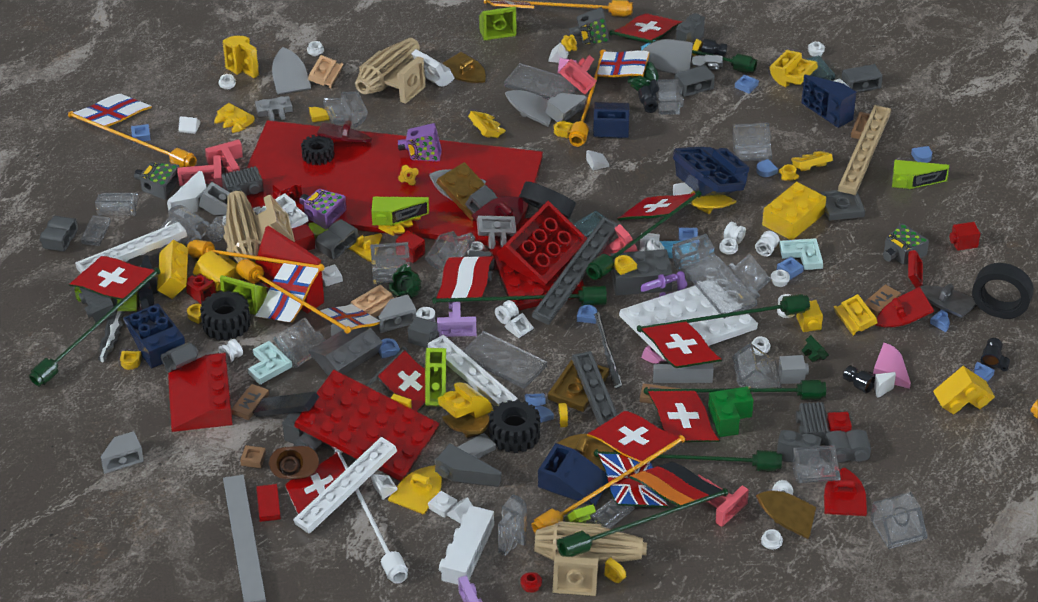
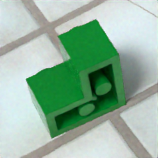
(728, 408)

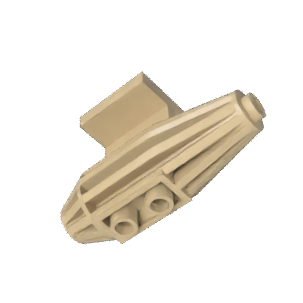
(394, 68)
(246, 229)
(579, 573)

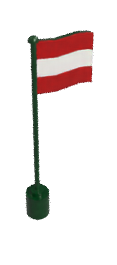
(467, 279)

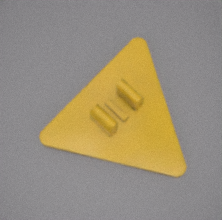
(362, 245)

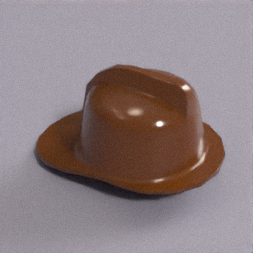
(293, 462)

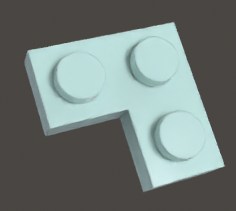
(804, 248)
(272, 363)

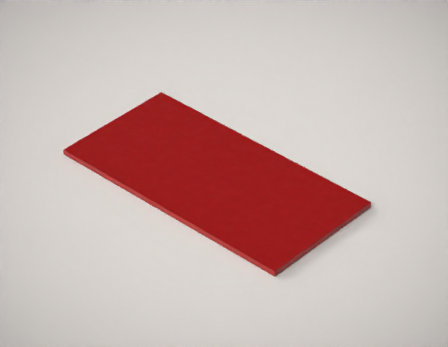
(373, 170)

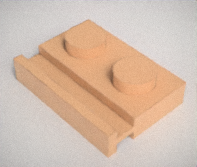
(325, 71)
(373, 301)

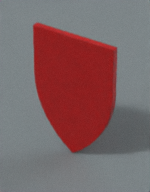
(905, 309)
(845, 495)

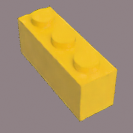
(173, 269)

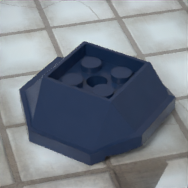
(710, 170)

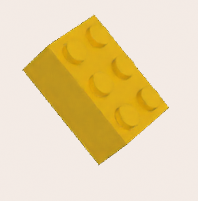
(794, 211)

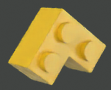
(963, 388)

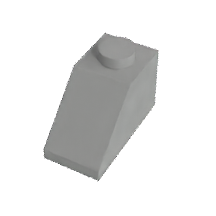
(564, 106)
(214, 199)
(397, 314)
(122, 452)

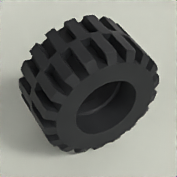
(225, 315)
(514, 426)

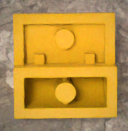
(240, 56)
(791, 68)
(214, 266)
(465, 401)

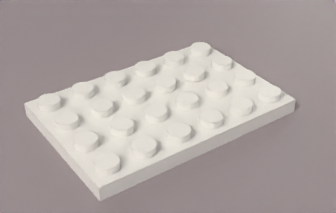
(685, 305)

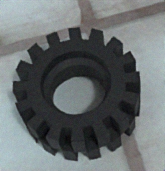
(317, 149)

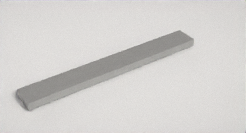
(244, 539)

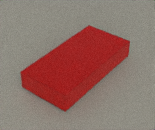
(915, 269)
(268, 502)

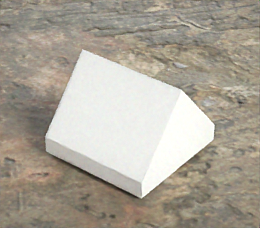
(557, 53)
(188, 125)
(383, 485)
(458, 510)

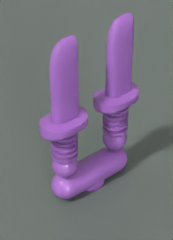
(663, 280)

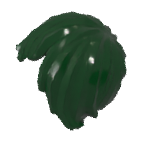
(649, 75)
(405, 282)

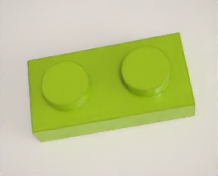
(580, 515)

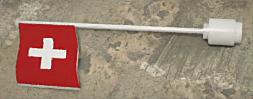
(305, 490)

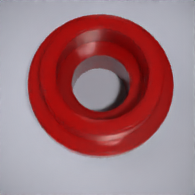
(531, 582)

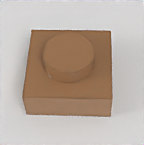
(253, 456)

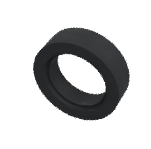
(538, 195)
(1007, 273)

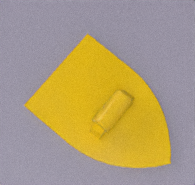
(708, 203)
(417, 489)

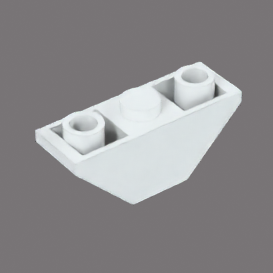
(189, 194)

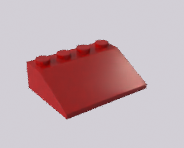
(542, 245)
(280, 247)
(200, 394)

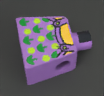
(422, 143)
(323, 207)

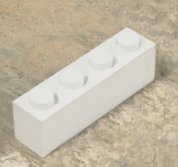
(467, 544)

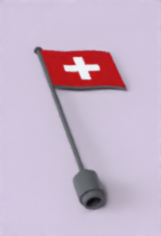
(401, 377)

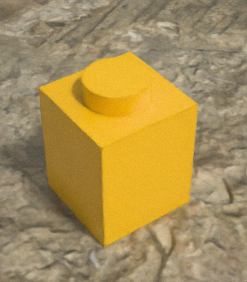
(811, 319)

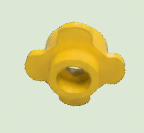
(569, 43)
(788, 172)
(403, 175)

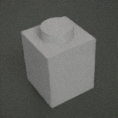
(792, 369)

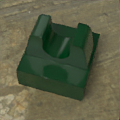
(816, 349)

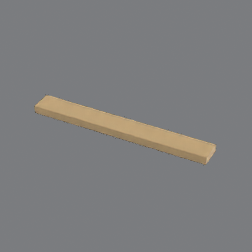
(864, 150)

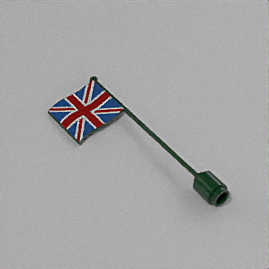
(632, 493)

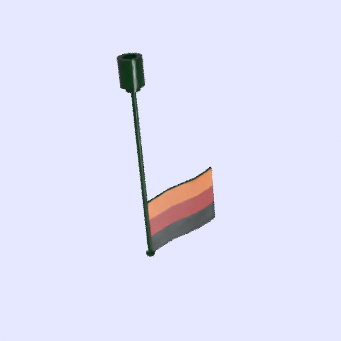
(670, 483)

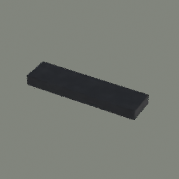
(286, 404)

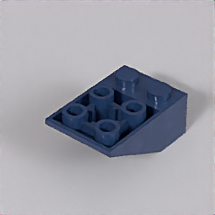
(829, 99)
(611, 120)
(153, 333)
(571, 474)

